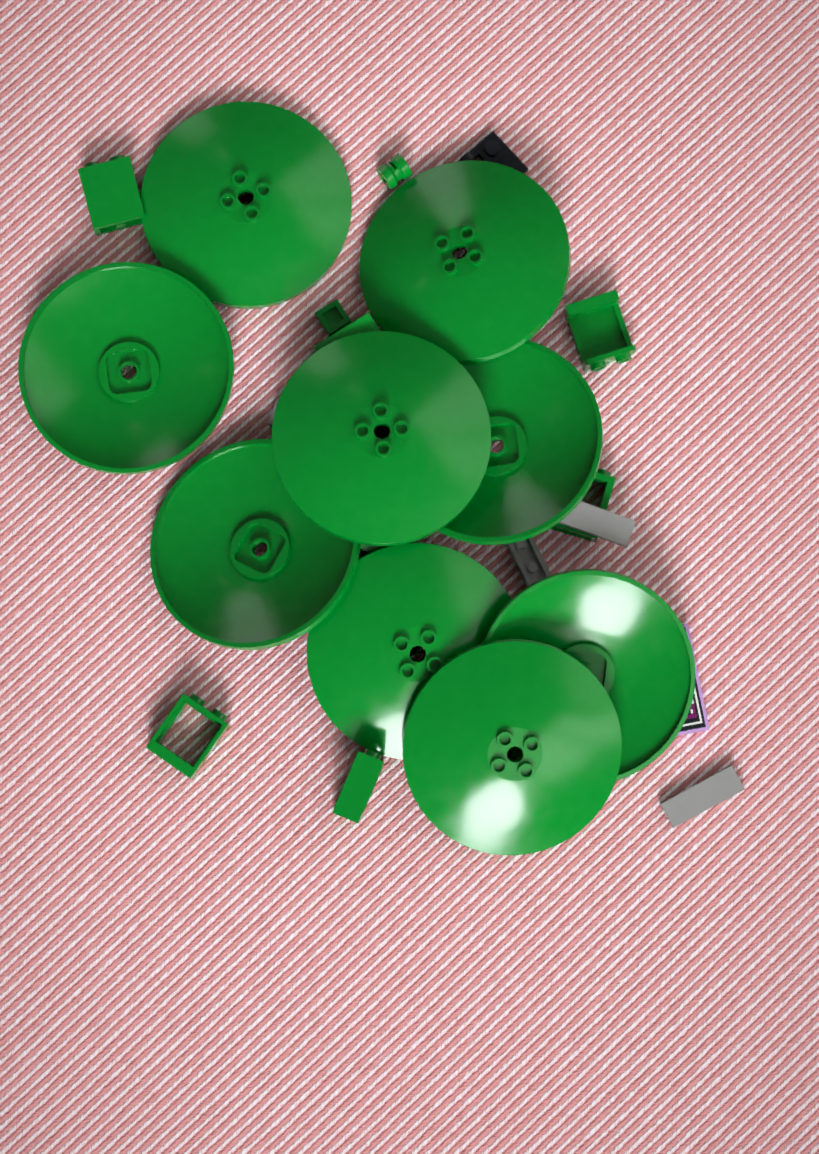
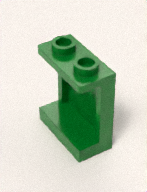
(112, 194)
(599, 331)

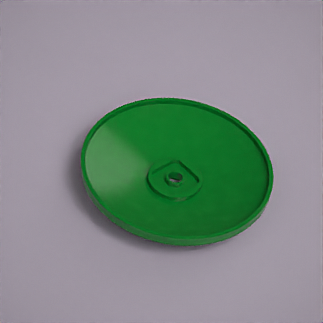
(254, 250)
(492, 295)
(118, 320)
(549, 450)
(370, 485)
(208, 559)
(397, 602)
(624, 640)
(504, 699)

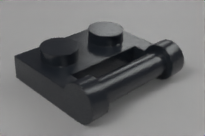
(495, 150)

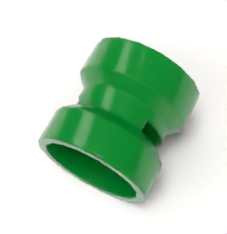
(394, 171)

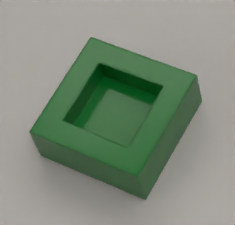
(332, 317)

